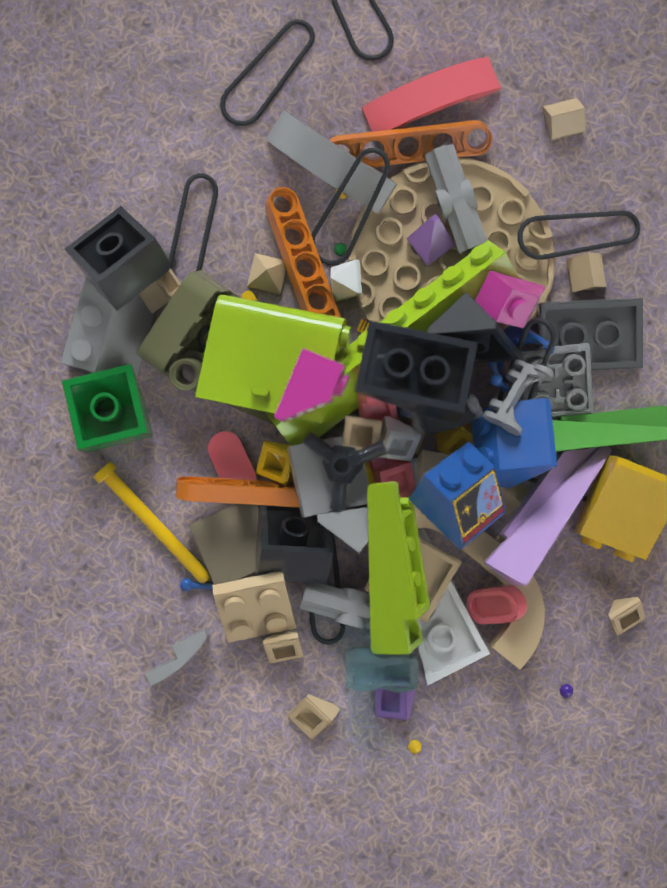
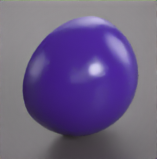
(566, 690)

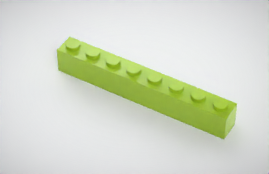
(415, 314)

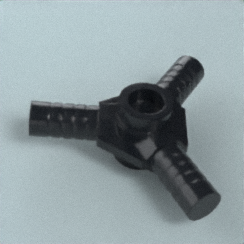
(342, 464)

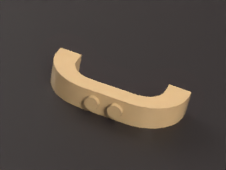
(519, 638)

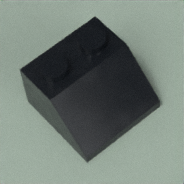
(119, 257)
(292, 544)

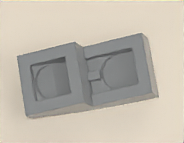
(184, 651)

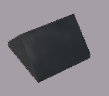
(472, 323)

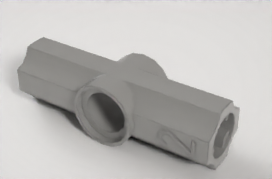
(455, 198)
(344, 606)

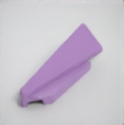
(544, 514)

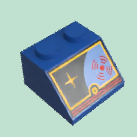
(461, 495)

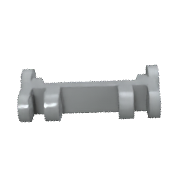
(505, 410)

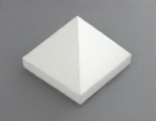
(346, 280)

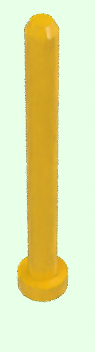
(151, 521)

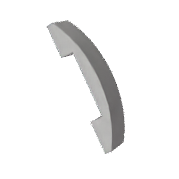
(328, 160)

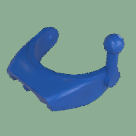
(514, 334)

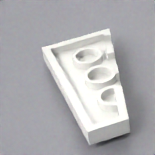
(449, 635)

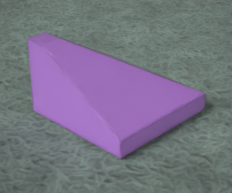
(431, 240)
(393, 704)

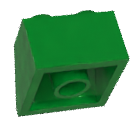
(106, 409)

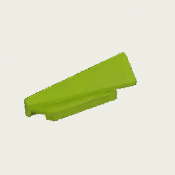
(395, 572)

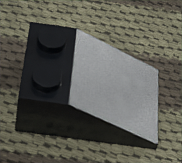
(417, 370)

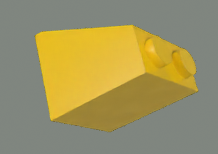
(624, 509)

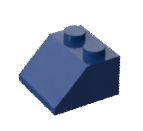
(522, 455)

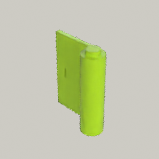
(256, 349)

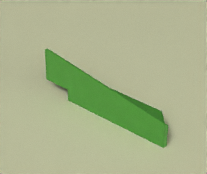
(610, 428)

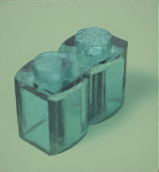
(371, 671)

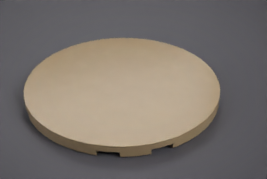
(394, 270)

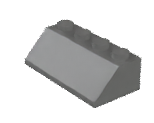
(106, 337)

